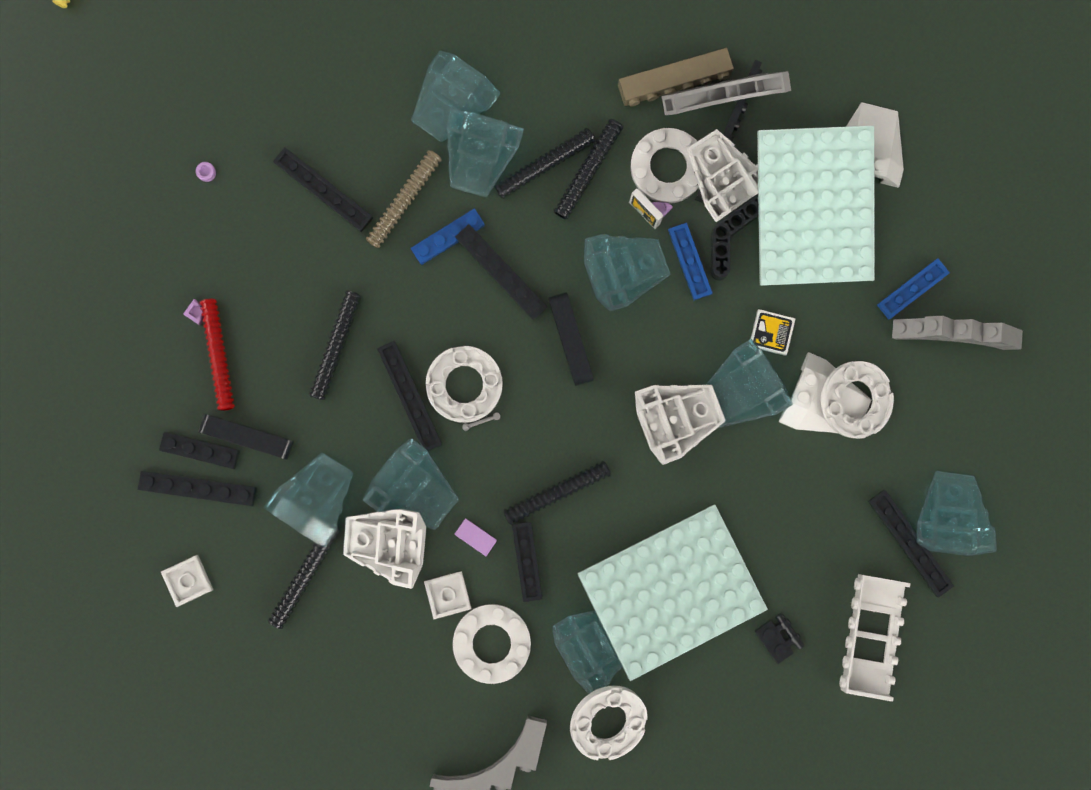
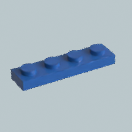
(445, 237)
(690, 261)
(913, 288)

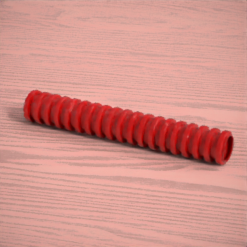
(217, 354)

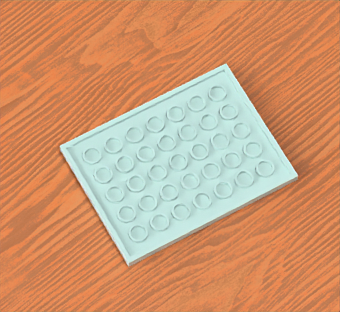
(816, 205)
(672, 592)

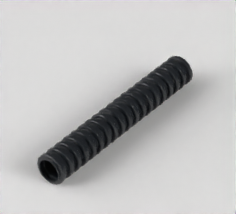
(545, 163)
(588, 169)
(335, 345)
(557, 492)
(300, 581)

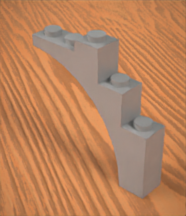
(726, 91)
(967, 331)
(501, 773)

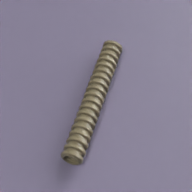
(403, 199)

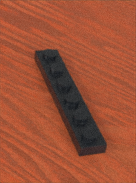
(323, 189)
(500, 272)
(409, 396)
(197, 488)
(907, 539)

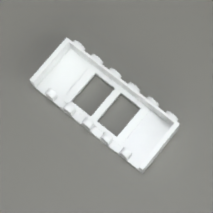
(867, 676)

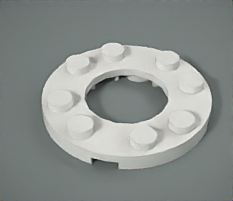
(643, 176)
(453, 359)
(881, 396)
(463, 644)
(622, 742)

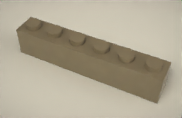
(675, 77)

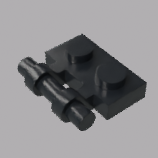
(773, 640)

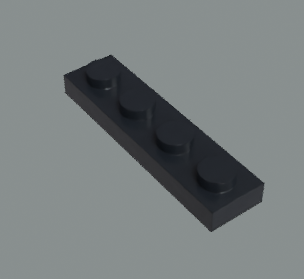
(199, 450)
(527, 562)

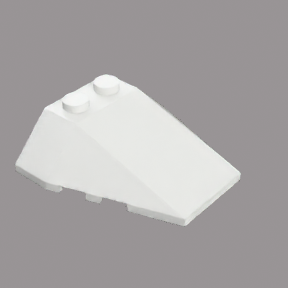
(887, 141)
(722, 174)
(806, 399)
(677, 418)
(387, 544)

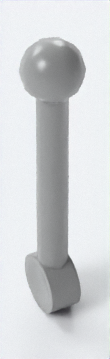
(496, 416)

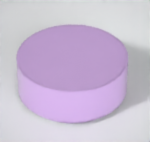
(205, 171)

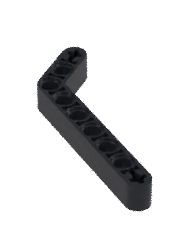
(729, 230)

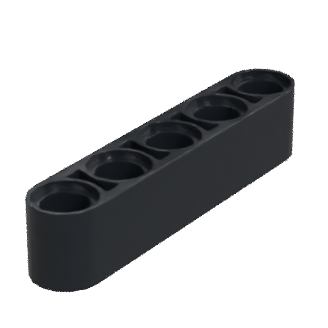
(570, 339)
(245, 436)

